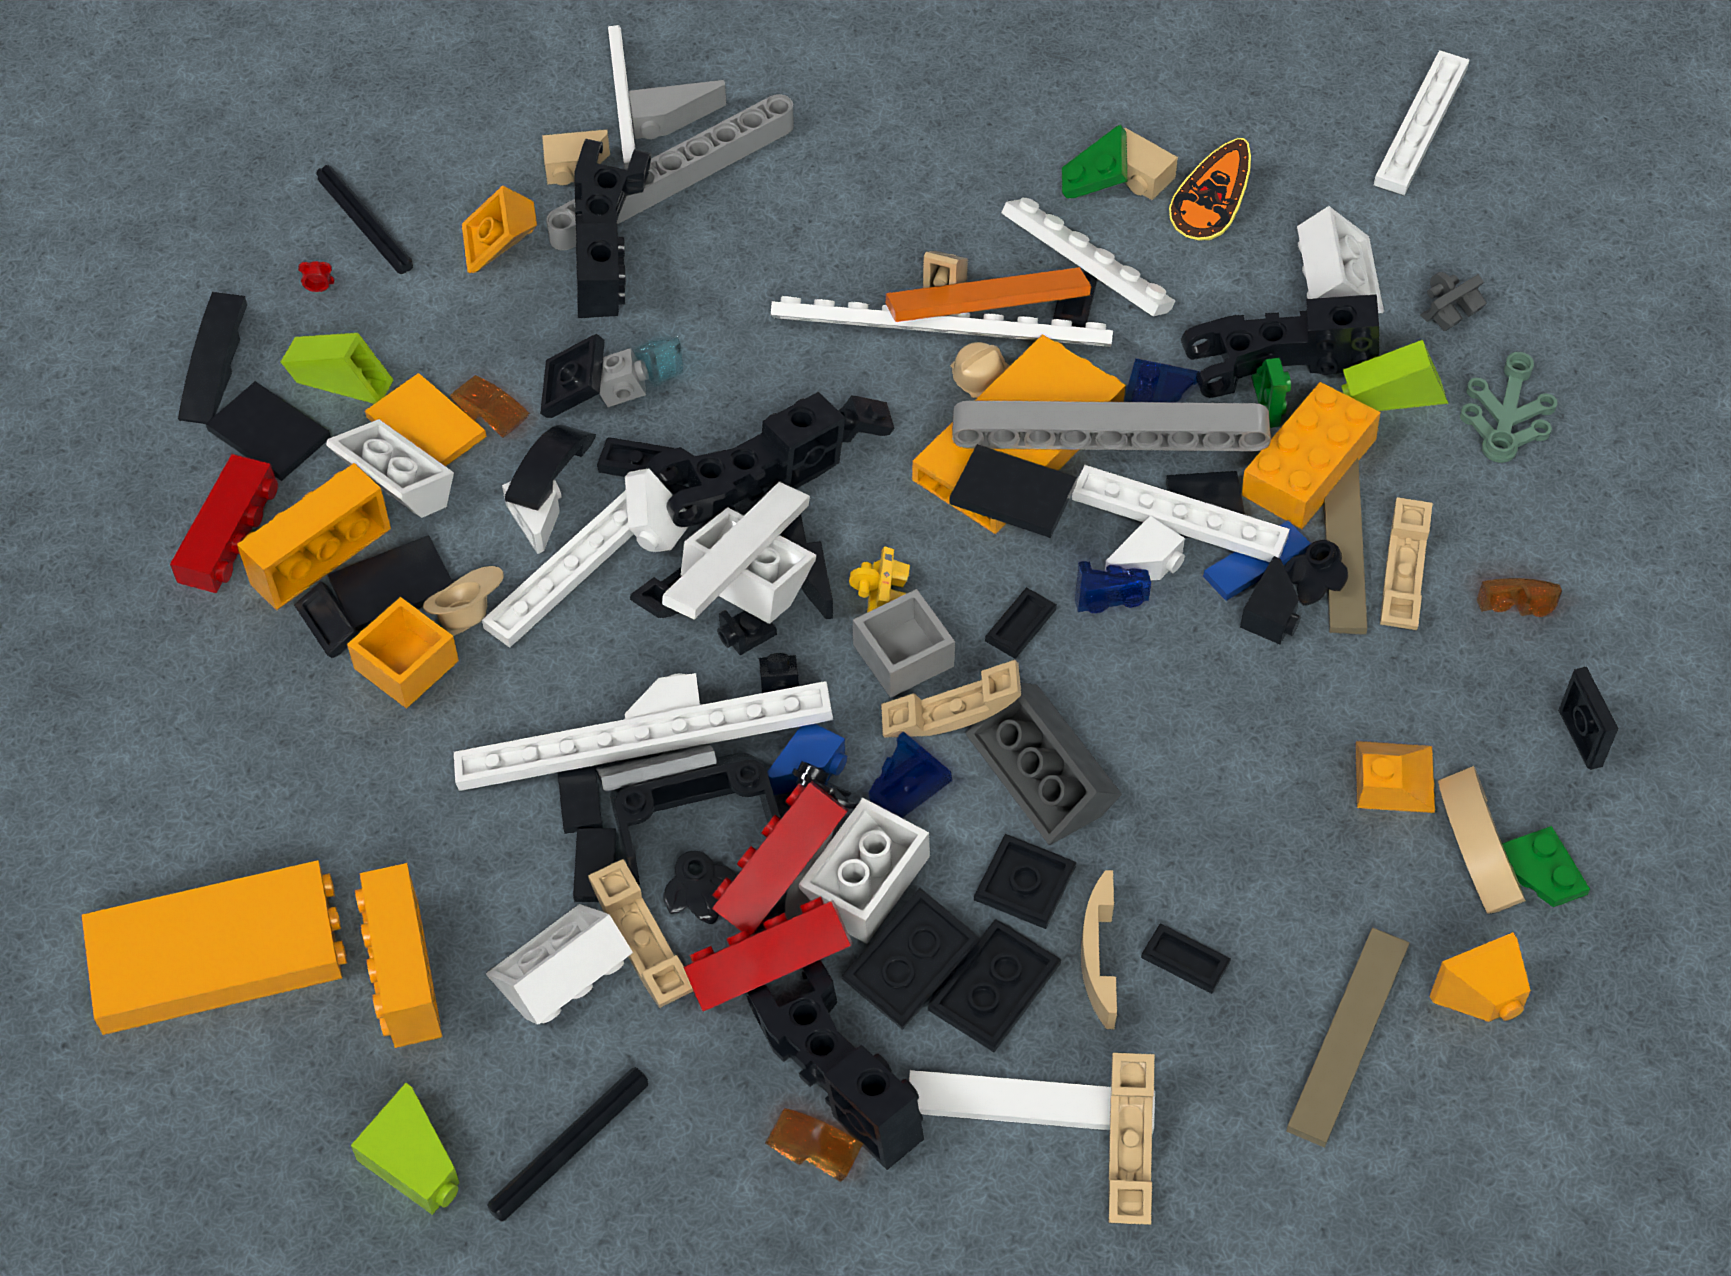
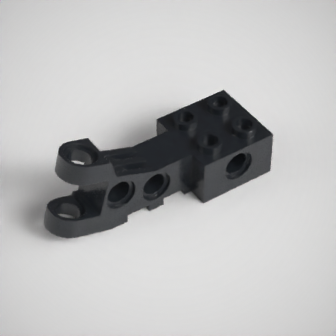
(598, 247)
(1326, 337)
(790, 450)
(859, 1085)

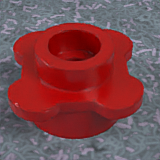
(316, 275)

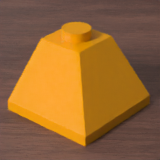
(497, 227)
(1395, 777)
(1484, 981)

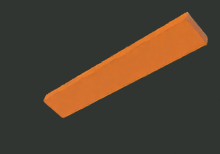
(987, 294)

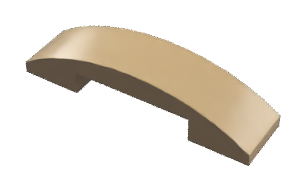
(1405, 564)
(955, 707)
(1480, 841)
(651, 955)
(1099, 988)
(1131, 1138)

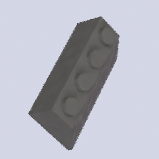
(1044, 765)

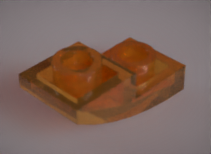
(494, 405)
(1528, 595)
(810, 1139)

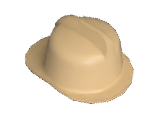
(978, 367)
(465, 600)

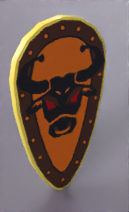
(1212, 192)

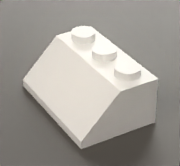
(1337, 258)
(396, 466)
(768, 582)
(867, 867)
(561, 963)

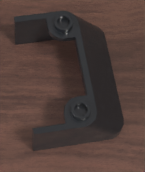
(732, 774)

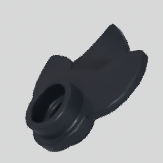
(1317, 571)
(808, 773)
(696, 890)

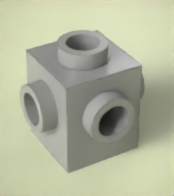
(622, 378)

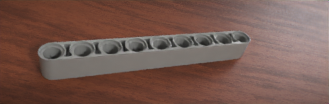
(691, 162)
(1111, 425)

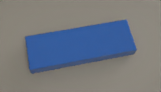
(1242, 571)

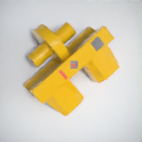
(876, 579)

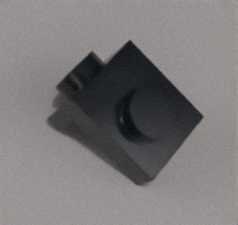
(865, 416)
(778, 672)

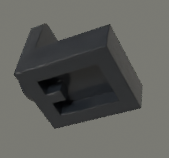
(744, 631)

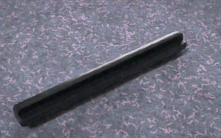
(364, 219)
(567, 1144)

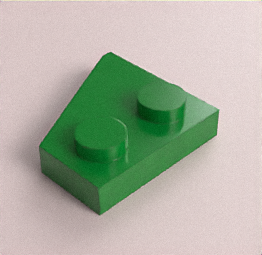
(1097, 166)
(1271, 388)
(1546, 867)

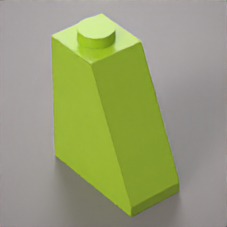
(338, 365)
(1396, 380)
(408, 1152)

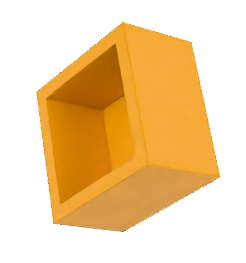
(403, 652)

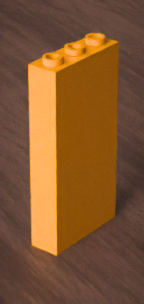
(1040, 374)
(212, 946)

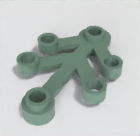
(1508, 413)

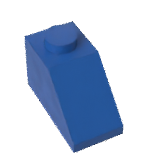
(812, 745)

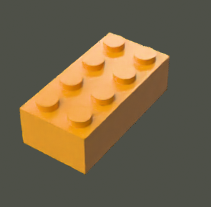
(1310, 454)
(314, 536)
(397, 956)

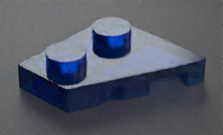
(1158, 382)
(1110, 588)
(908, 778)

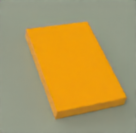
(428, 420)

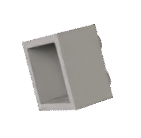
(903, 643)

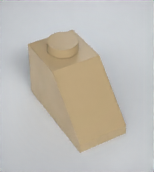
(563, 152)
(1148, 166)
(943, 269)

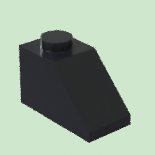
(1272, 605)

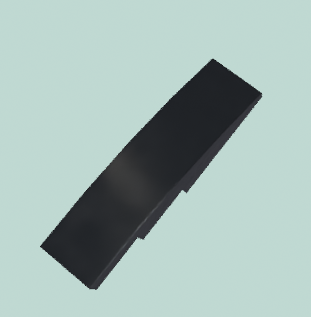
(212, 357)
(817, 582)

